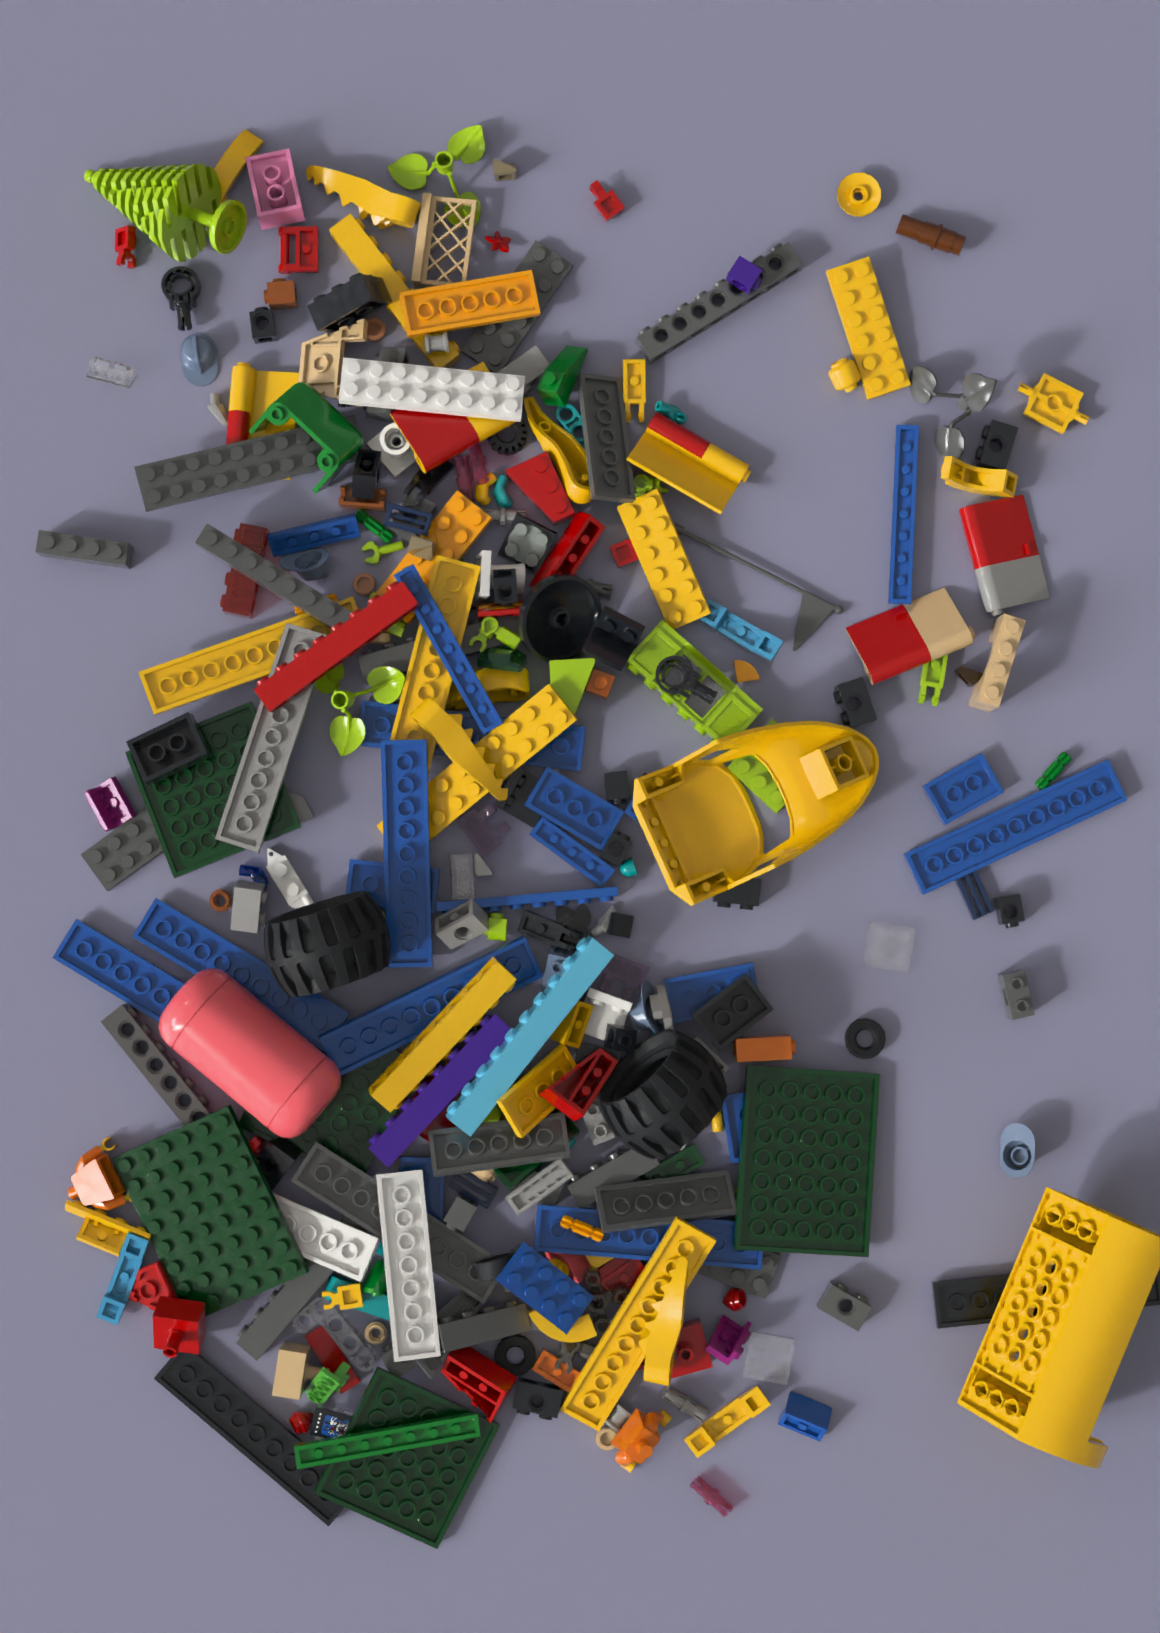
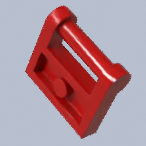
(305, 249)

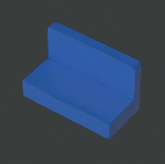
(805, 1416)

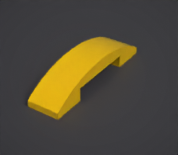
(234, 160)
(725, 1420)

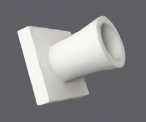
(395, 458)
(485, 578)

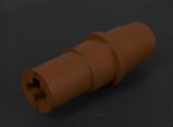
(931, 234)

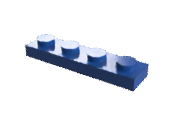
(313, 535)
(572, 852)

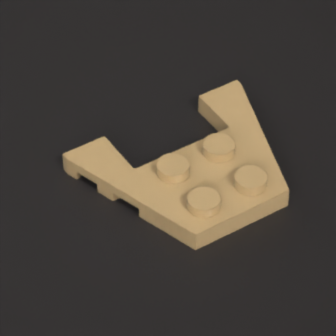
(323, 358)

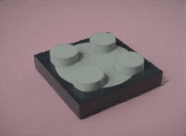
(527, 543)

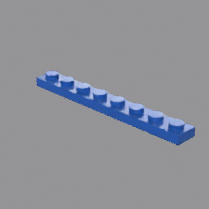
(903, 514)
(450, 652)
(537, 900)

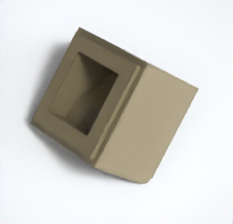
(504, 171)
(422, 548)

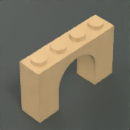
(1005, 639)

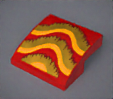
(490, 609)

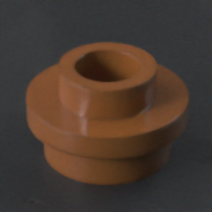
(214, 897)

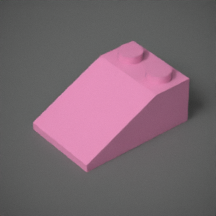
(275, 189)

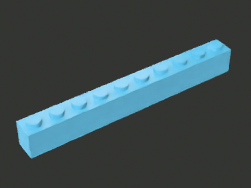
(529, 1035)

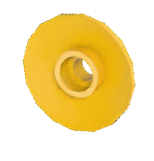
(859, 184)

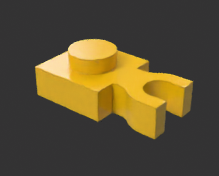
(347, 1296)

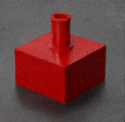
(179, 1326)
(690, 1350)

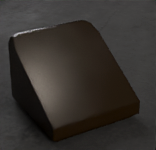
(968, 676)

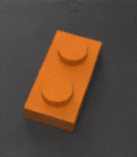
(545, 1367)

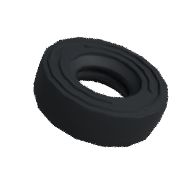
(851, 1041)
(515, 1341)

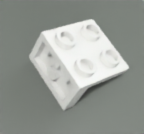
(606, 1010)

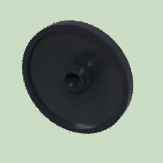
(558, 617)

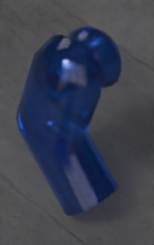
(256, 873)

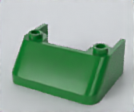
(321, 422)

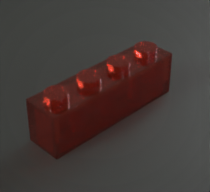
(242, 591)

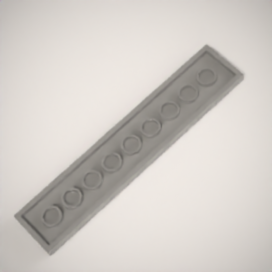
(266, 756)

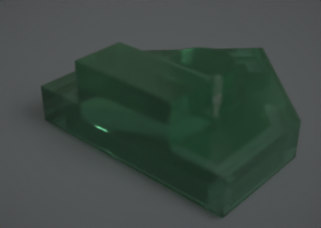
(502, 659)

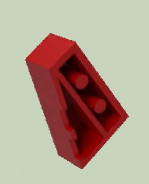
(542, 486)
(580, 1085)
(480, 1379)

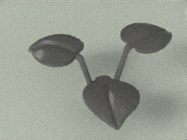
(977, 394)

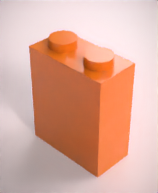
(763, 1048)

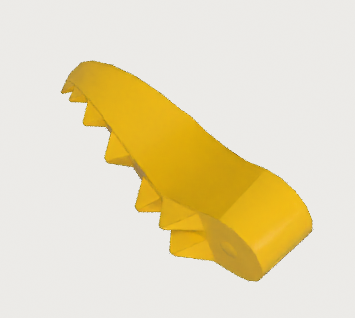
(383, 206)
(563, 450)
(498, 684)
(457, 745)
(666, 1328)

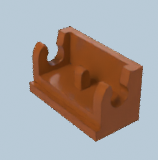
(346, 500)

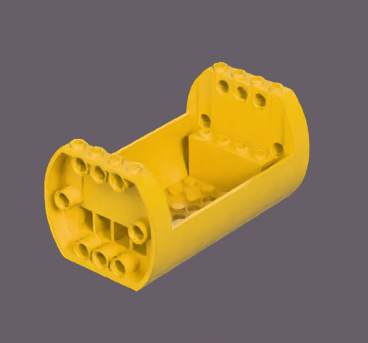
(1078, 1332)

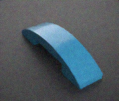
(742, 632)
(123, 1279)

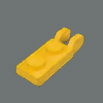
(634, 386)

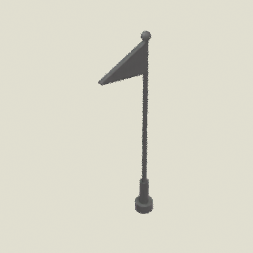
(812, 608)

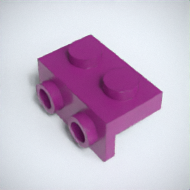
(110, 804)
(727, 1339)

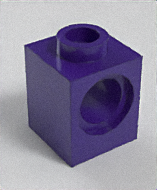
(744, 275)

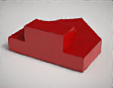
(151, 1284)

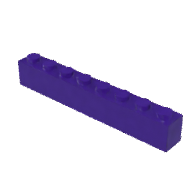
(439, 1092)

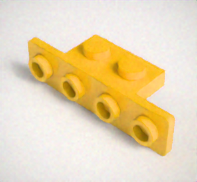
(102, 1230)

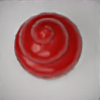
(735, 1299)
(301, 1421)

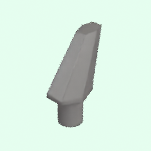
(218, 409)
(603, 922)

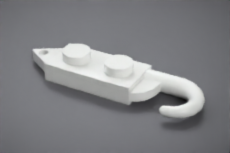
(287, 880)

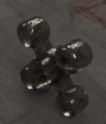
(602, 1297)

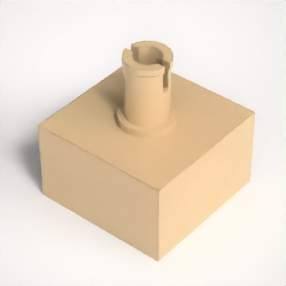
(293, 1370)

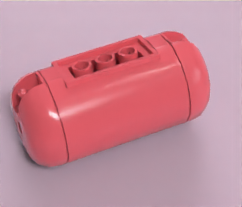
(249, 1052)

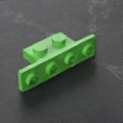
(326, 1382)

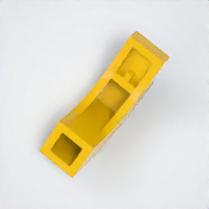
(977, 479)
(580, 1331)

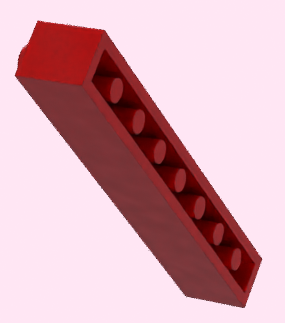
(337, 646)

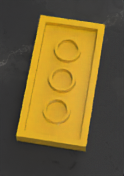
(522, 1103)

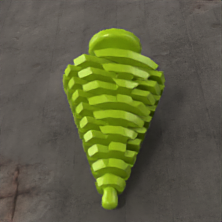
(174, 206)

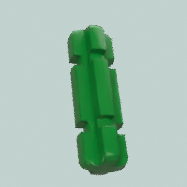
(374, 526)
(1053, 770)

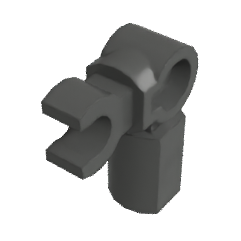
(568, 1352)

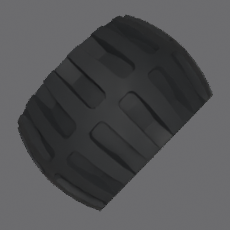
(327, 944)
(662, 1094)

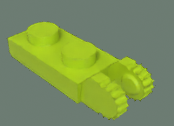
(932, 676)

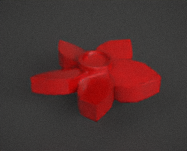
(499, 242)

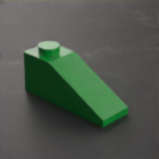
(561, 376)

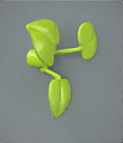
(465, 145)
(350, 732)

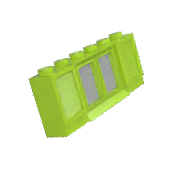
(731, 709)

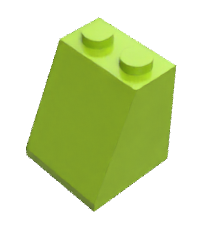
(571, 679)

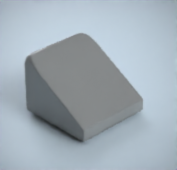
(481, 867)

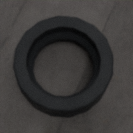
(491, 1267)

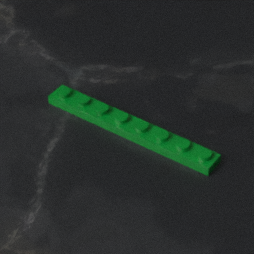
(387, 1440)

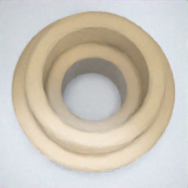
(376, 1339)

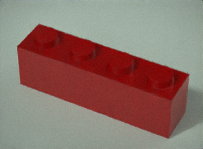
(571, 547)

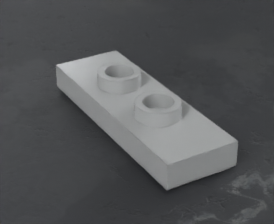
(539, 1186)

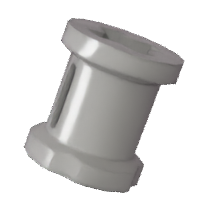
(436, 343)
(618, 1417)

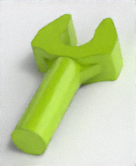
(380, 550)

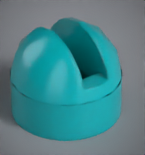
(628, 868)

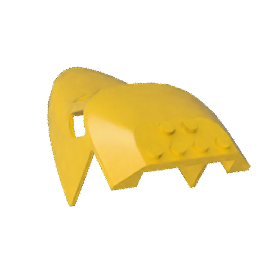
(707, 825)

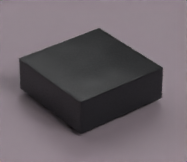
(620, 925)

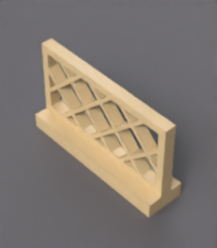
(426, 234)

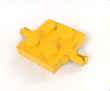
(1053, 403)

